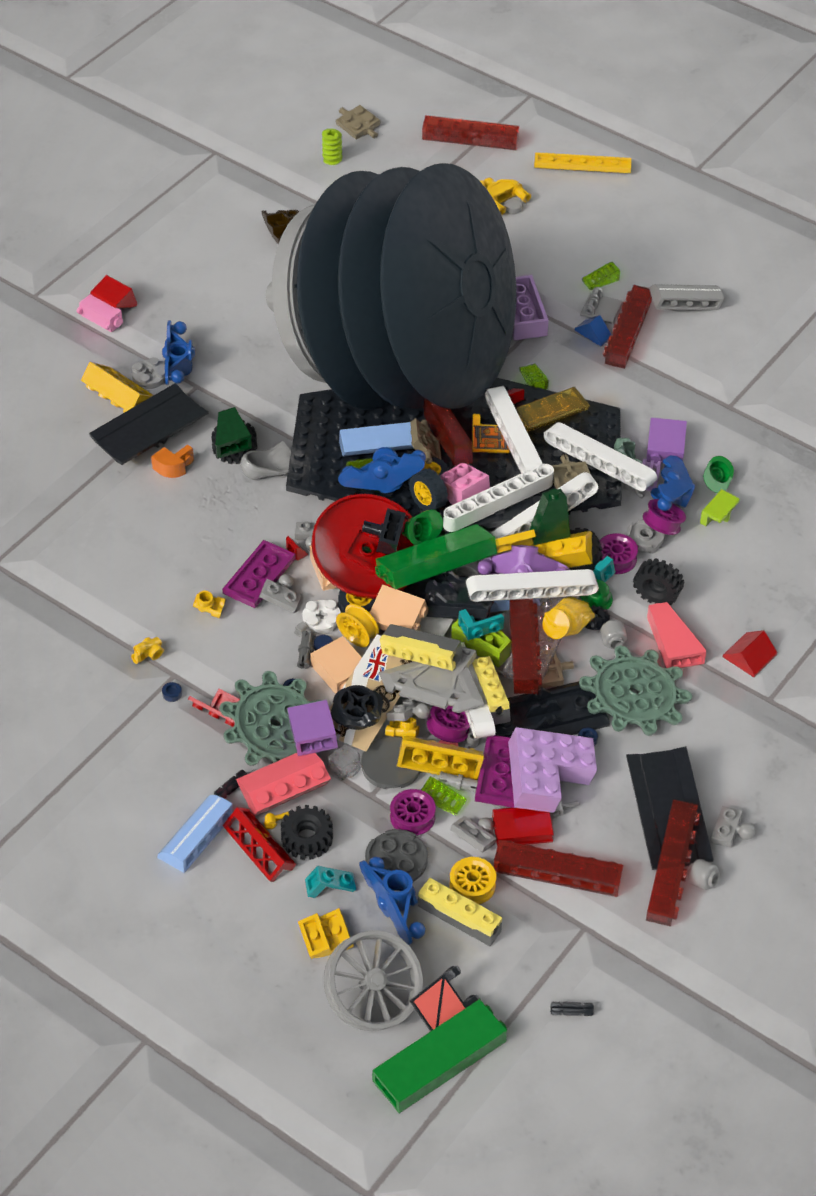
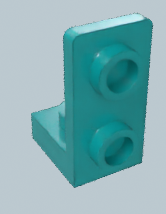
(604, 569)
(477, 629)
(328, 877)

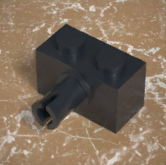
(387, 532)

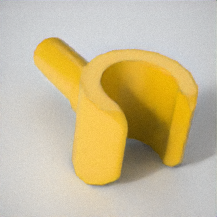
(270, 819)

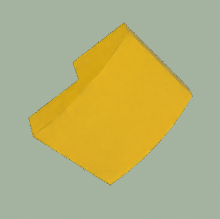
(523, 538)
(324, 933)

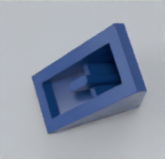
(594, 330)

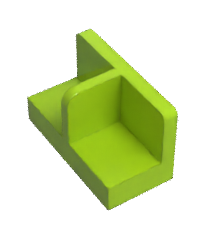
(719, 508)

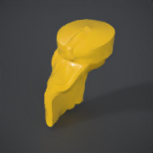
(567, 618)

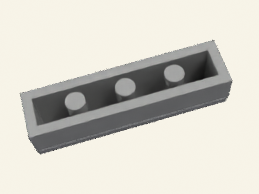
(686, 297)

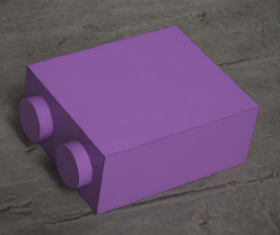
(666, 439)
(312, 727)

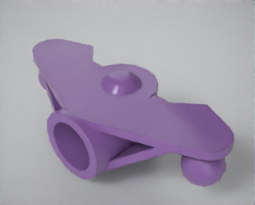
(519, 560)

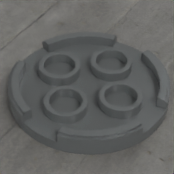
(380, 764)
(399, 851)

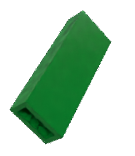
(435, 556)
(439, 1055)

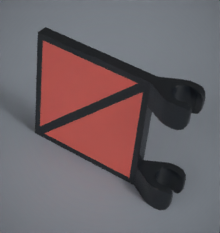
(440, 1000)

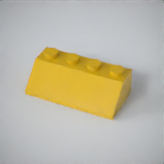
(114, 386)
(569, 551)
(436, 757)

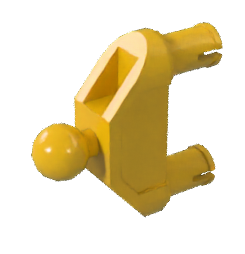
(504, 190)

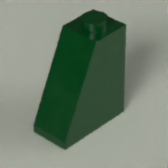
(231, 433)
(551, 518)

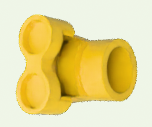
(207, 603)
(146, 648)
(401, 728)

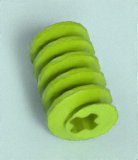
(332, 146)

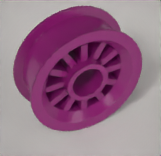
(665, 522)
(622, 551)
(448, 725)
(413, 801)

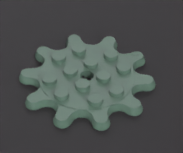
(655, 687)
(254, 713)

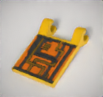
(487, 437)

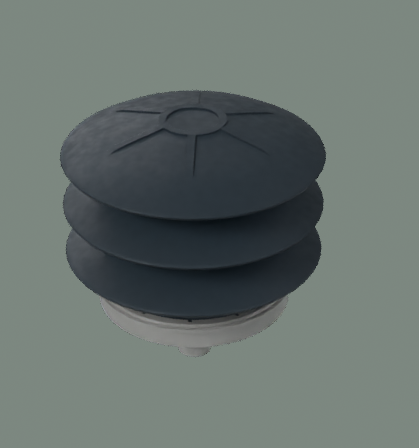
(398, 288)

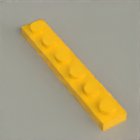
(582, 162)

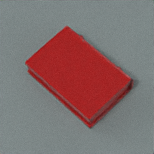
(522, 826)

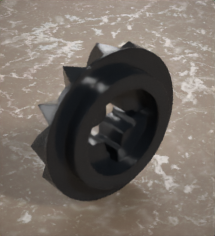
(602, 618)

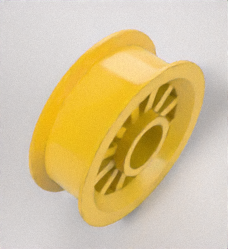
(357, 625)
(473, 869)

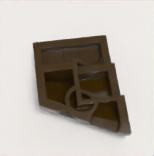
(278, 222)

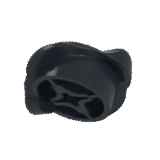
(358, 700)

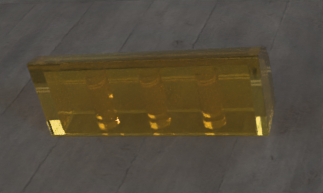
(552, 409)

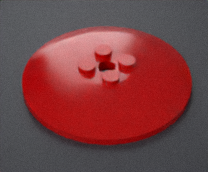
(339, 543)

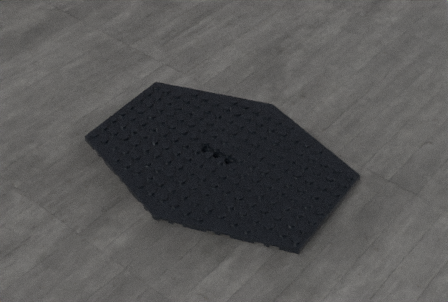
(318, 457)

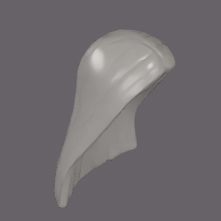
(266, 462)

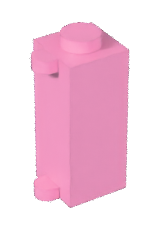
(100, 313)

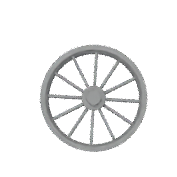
(373, 980)

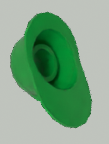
(718, 474)
(423, 527)
(601, 598)

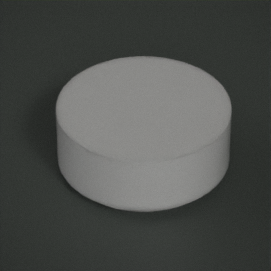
(513, 206)

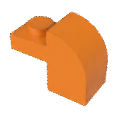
(171, 464)

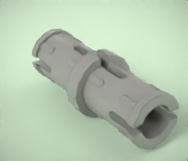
(458, 782)

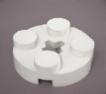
(321, 607)

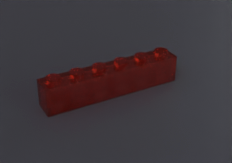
(470, 132)
(628, 327)
(449, 433)
(524, 647)
(671, 863)
(558, 868)

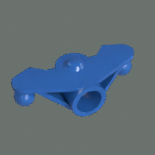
(177, 353)
(385, 472)
(676, 486)
(390, 901)

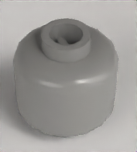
(613, 634)
(703, 874)

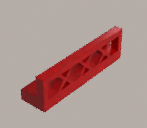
(263, 838)

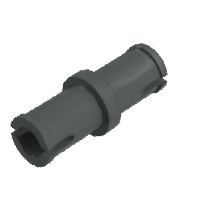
(305, 649)

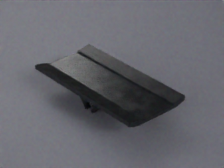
(147, 424)
(447, 596)
(553, 710)
(656, 782)

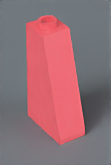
(674, 638)

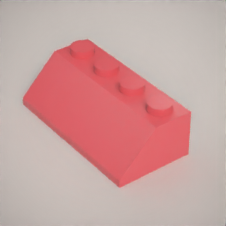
(283, 781)

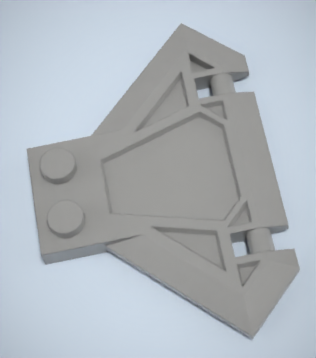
(436, 685)

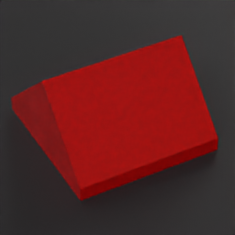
(114, 293)
(751, 652)

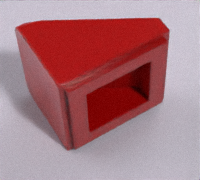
(516, 395)
(294, 547)

